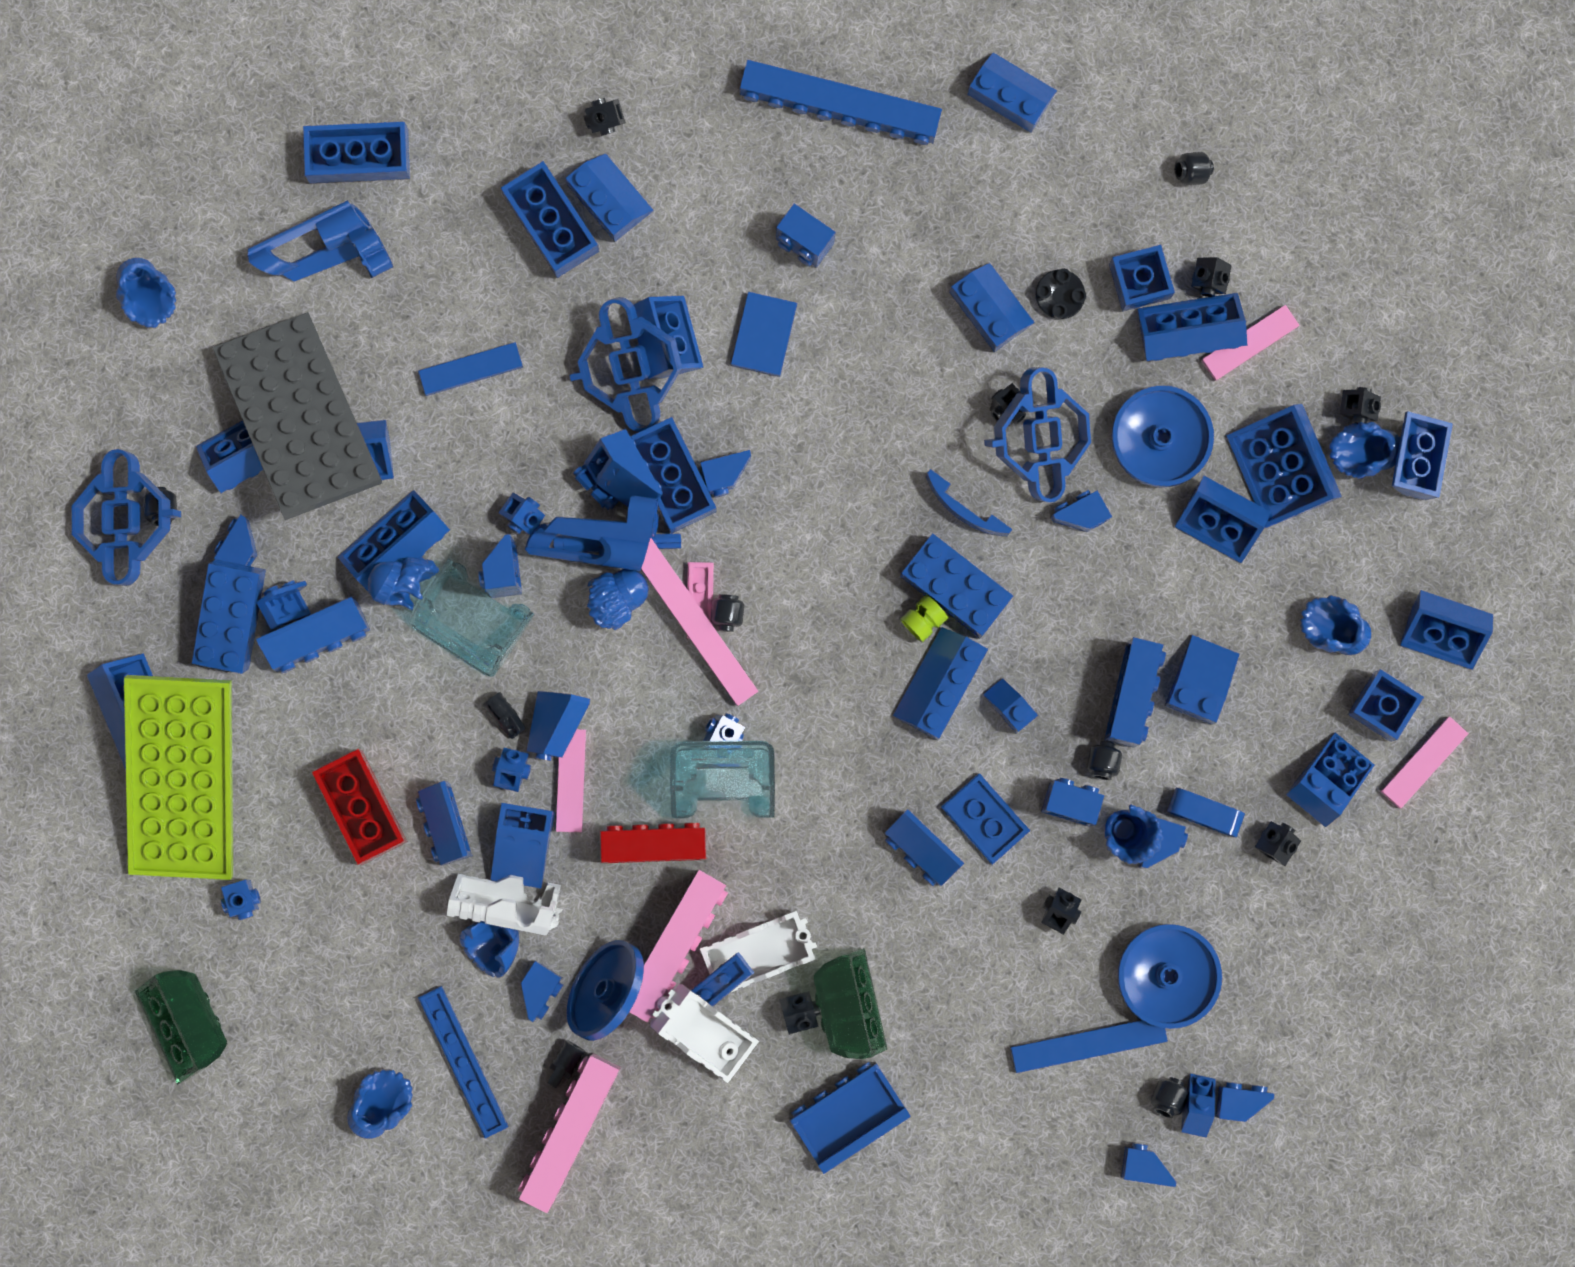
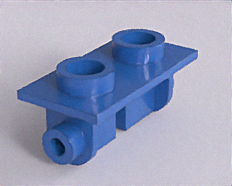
(600, 495)

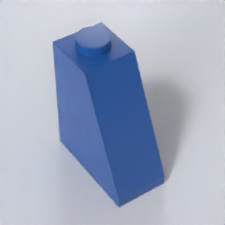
(555, 723)

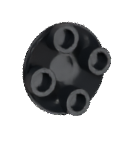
(1060, 294)

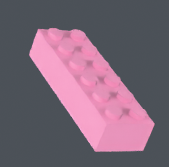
(676, 941)
(569, 1133)

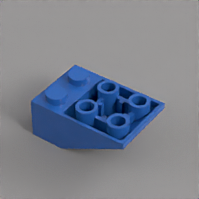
(621, 469)
(1330, 780)
(522, 843)

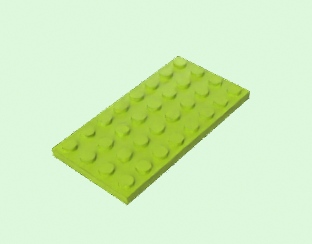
(179, 777)

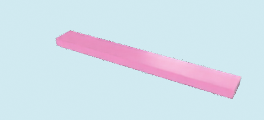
(697, 626)

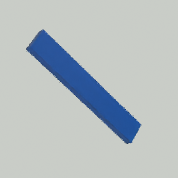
(1086, 1045)
(463, 1062)

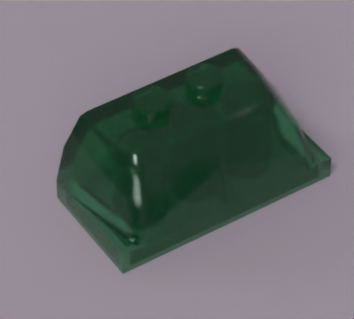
(849, 1007)
(182, 1022)

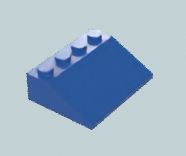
(1284, 464)

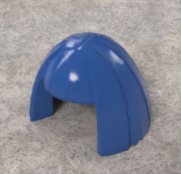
(490, 947)

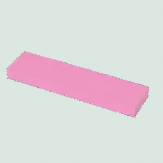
(1258, 338)
(1424, 762)
(571, 785)

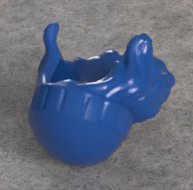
(144, 293)
(1364, 449)
(395, 581)
(615, 597)
(1335, 626)
(1133, 835)
(379, 1103)

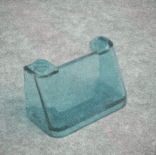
(468, 620)
(722, 774)

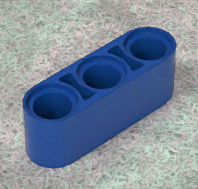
(1206, 812)

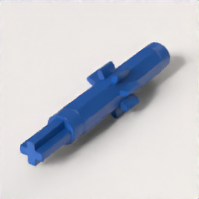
(584, 545)

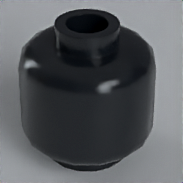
(1193, 168)
(151, 505)
(727, 612)
(1104, 760)
(1169, 1097)

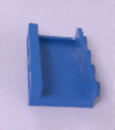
(849, 1116)

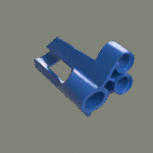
(344, 233)
(622, 542)

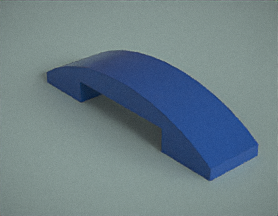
(992, 526)

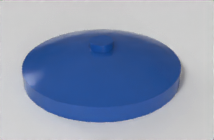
(1162, 436)
(1169, 976)
(605, 990)

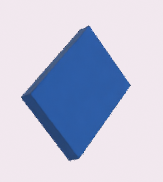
(764, 334)
(985, 819)

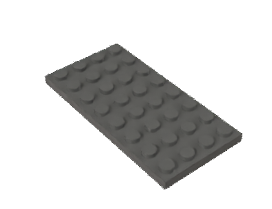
(297, 416)

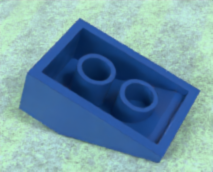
(1202, 680)

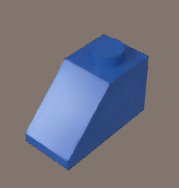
(724, 472)
(1010, 705)
(1173, 840)
(1145, 1166)

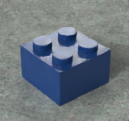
(804, 236)
(1141, 278)
(1385, 705)
(1073, 803)

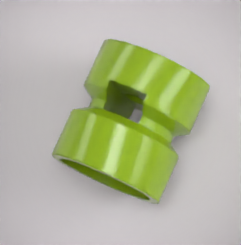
(924, 618)

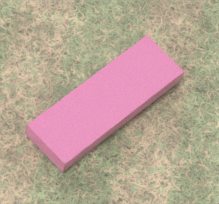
(701, 585)

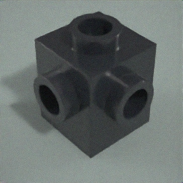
(612, 116)
(1211, 276)
(1001, 401)
(1360, 405)
(1278, 842)
(1061, 910)
(799, 1012)

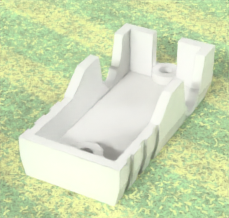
(504, 904)
(766, 948)
(702, 1032)

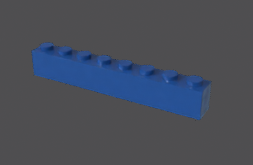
(840, 102)

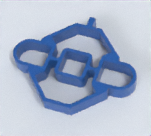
(604, 334)
(1024, 402)
(104, 483)

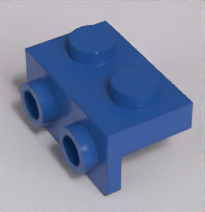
(284, 604)

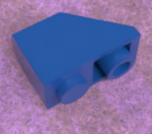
(1084, 514)
(239, 544)
(537, 988)
(1240, 1103)
(1200, 1106)

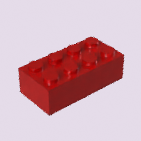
(359, 807)
(653, 844)

